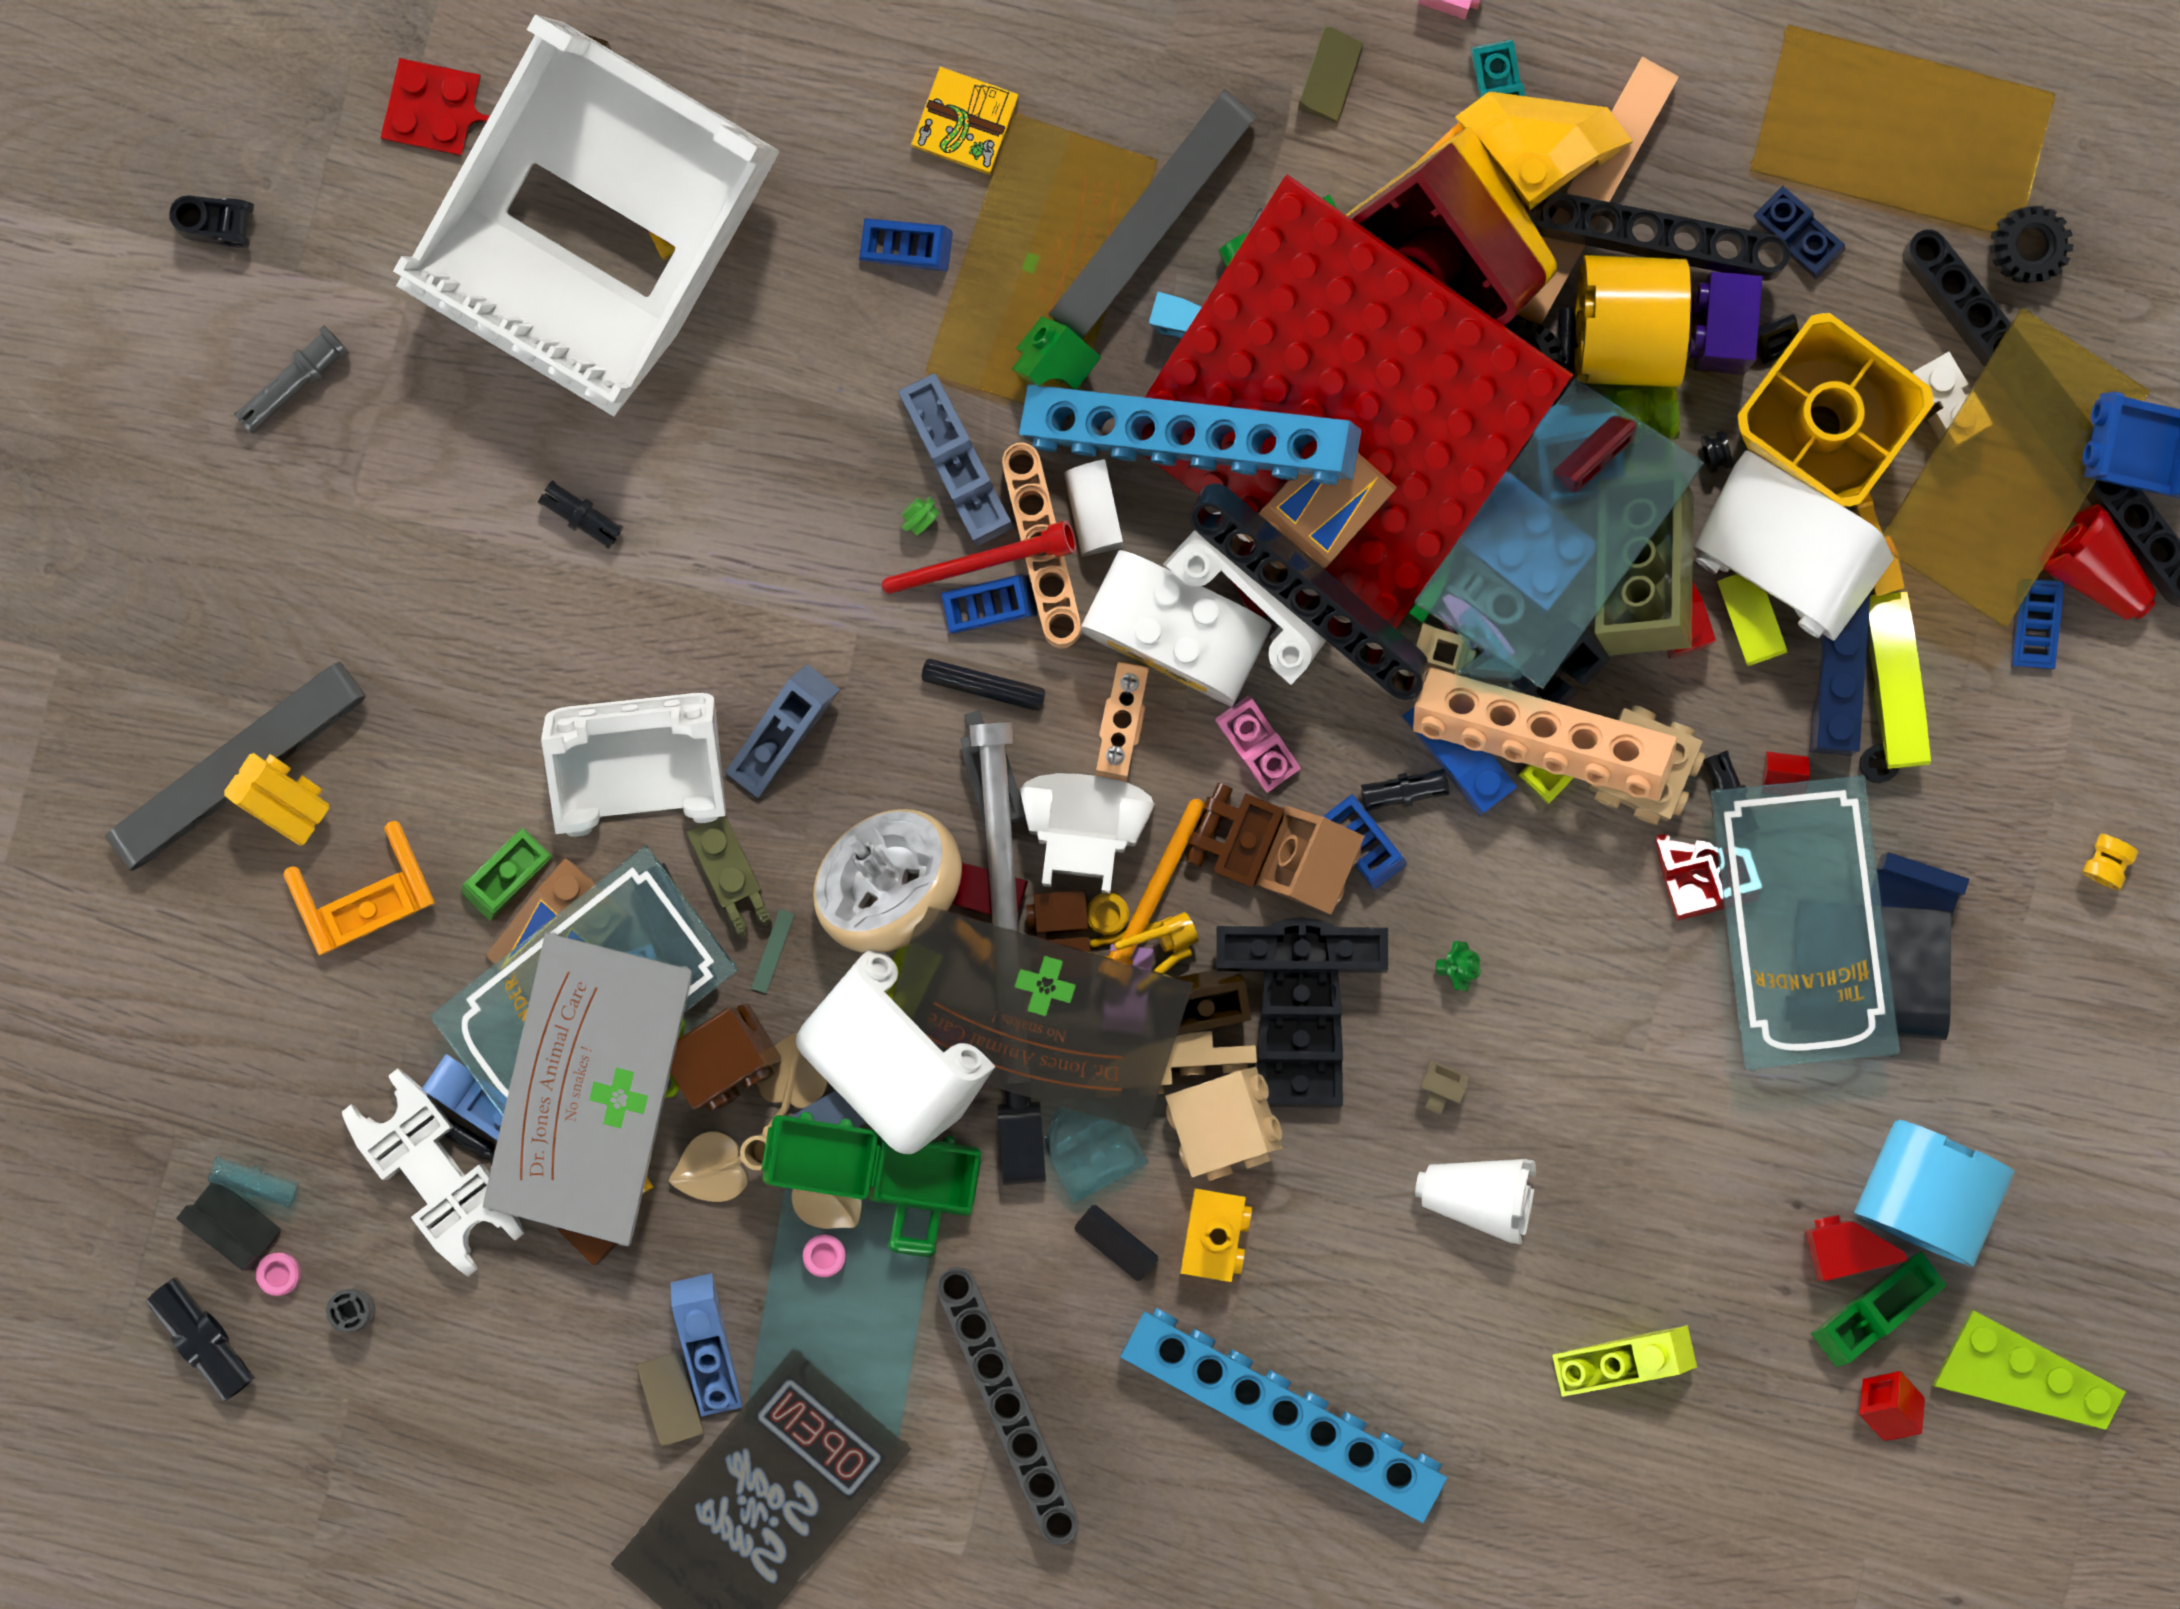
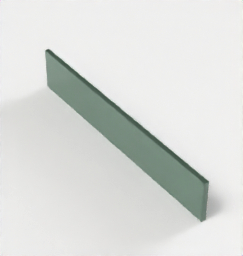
(772, 951)

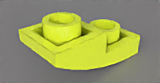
(1752, 619)

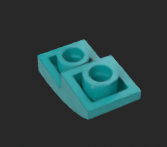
(1497, 68)

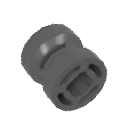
(357, 1312)

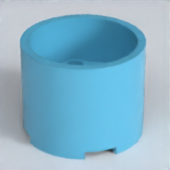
(1934, 1192)

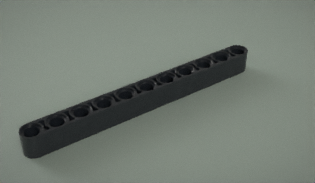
(1981, 343)

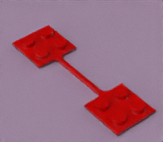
(431, 107)

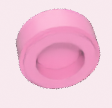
(824, 1255)
(278, 1274)

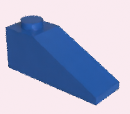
(1473, 772)

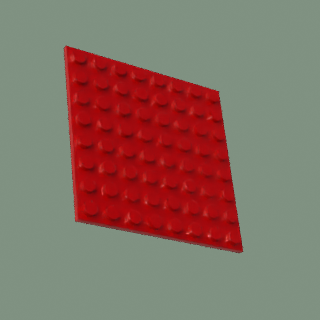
(1353, 331)

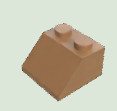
(1309, 859)

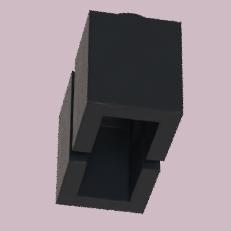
(1580, 664)

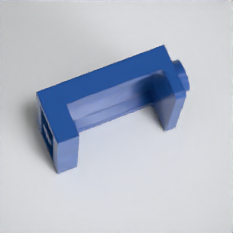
(2134, 445)

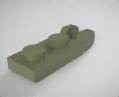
(728, 870)

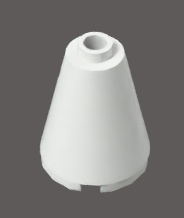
(1481, 1195)

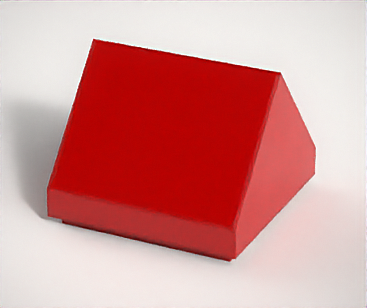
(1785, 768)

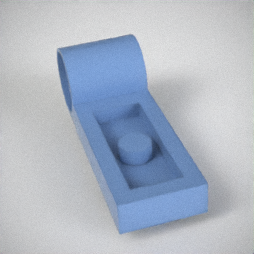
(459, 1091)

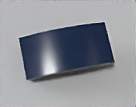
(1795, 223)

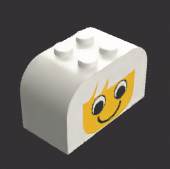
(1176, 627)

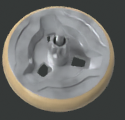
(859, 869)

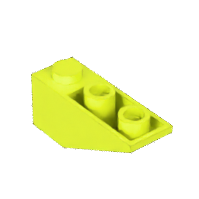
(1625, 1361)

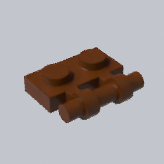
(1247, 840)

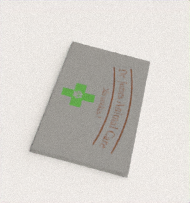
(588, 1088)

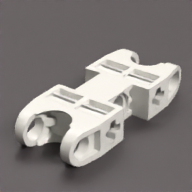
(429, 1170)

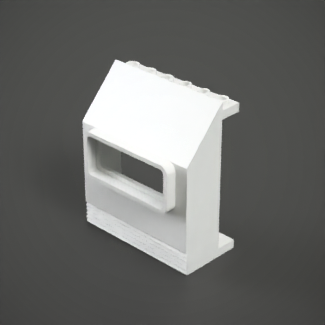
(625, 145)

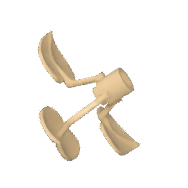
(712, 1164)

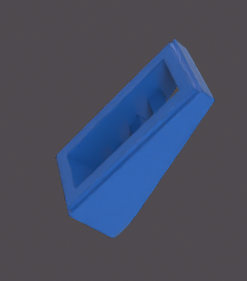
(940, 251)
(1024, 597)
(2052, 625)
(1386, 869)

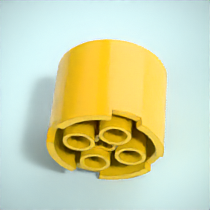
(1632, 321)

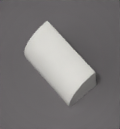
(1093, 508)

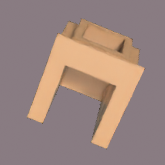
(1427, 643)

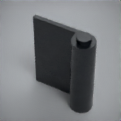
(1919, 970)

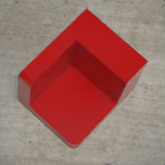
(1892, 1406)

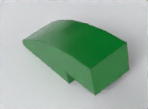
(1878, 1310)

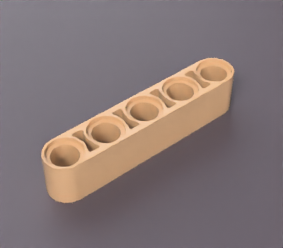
(1031, 526)

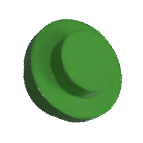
(919, 515)

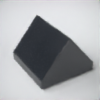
(1775, 337)

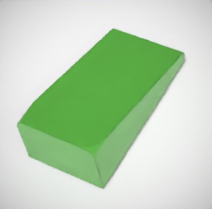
(505, 874)

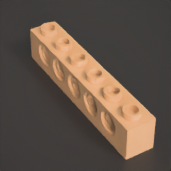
(1573, 742)

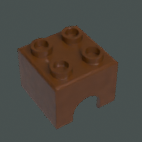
(722, 1057)

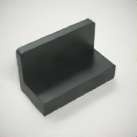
(230, 1225)

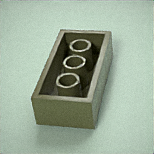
(1654, 598)

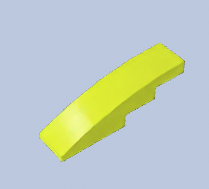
(1898, 681)

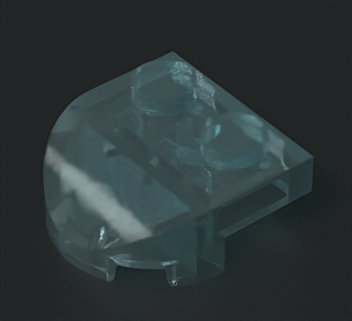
(1090, 1151)

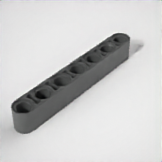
(1153, 214)
(202, 788)
(1008, 1427)

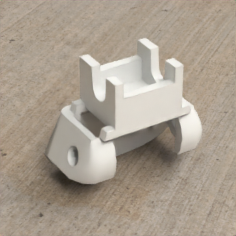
(1084, 822)

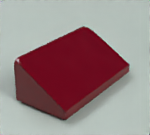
(1595, 453)

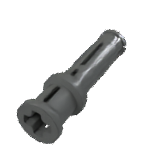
(306, 366)

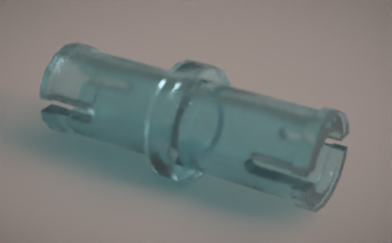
(253, 1182)

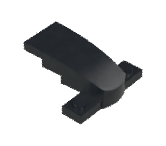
(1301, 999)

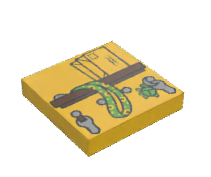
(965, 120)

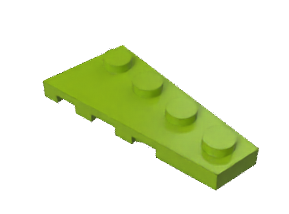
(2014, 1371)

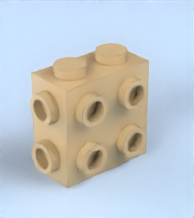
(1686, 762)
(1224, 1124)

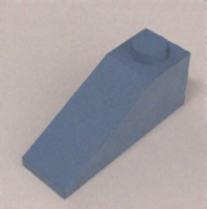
(782, 729)

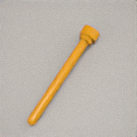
(1160, 878)

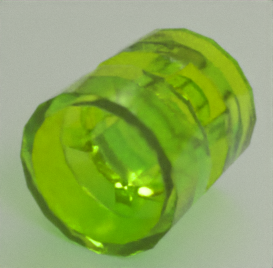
(1656, 408)

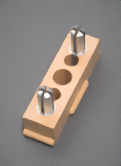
(1112, 759)

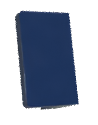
(1917, 885)

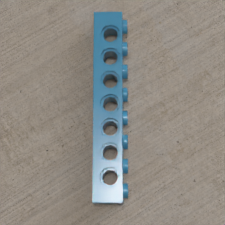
(1049, 406)
(1412, 1498)

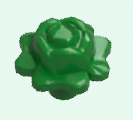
(1460, 966)

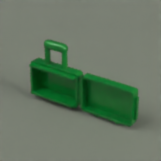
(861, 1164)

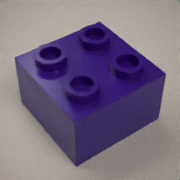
(1727, 323)

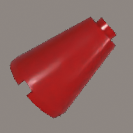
(2101, 565)

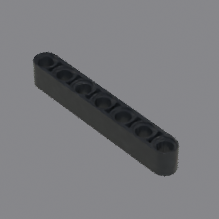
(1664, 227)
(1304, 573)

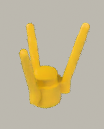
(1172, 933)

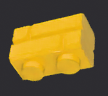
(277, 798)

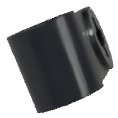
(221, 220)

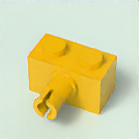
(1214, 1235)

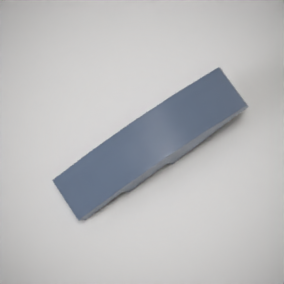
(955, 459)

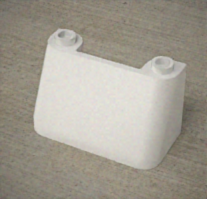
(1793, 545)
(1293, 641)
(633, 760)
(886, 1061)

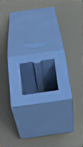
(705, 1344)

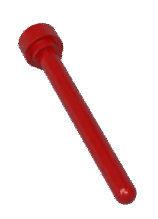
(1055, 540)

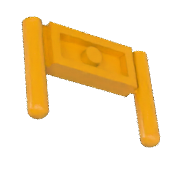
(368, 907)

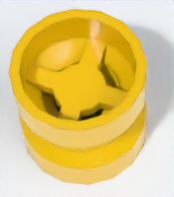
(2110, 861)

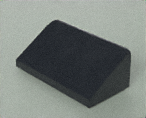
(1116, 1242)

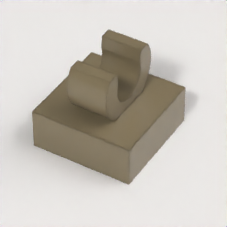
(1443, 1084)

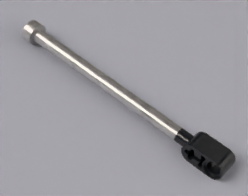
(1020, 1117)

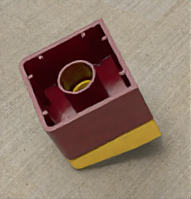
(1463, 227)

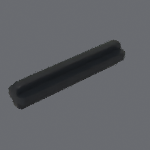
(983, 684)

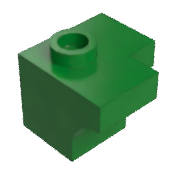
(1054, 353)

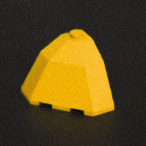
(1543, 140)

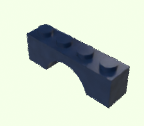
(1841, 688)

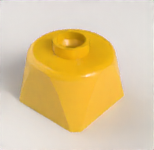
(1865, 388)

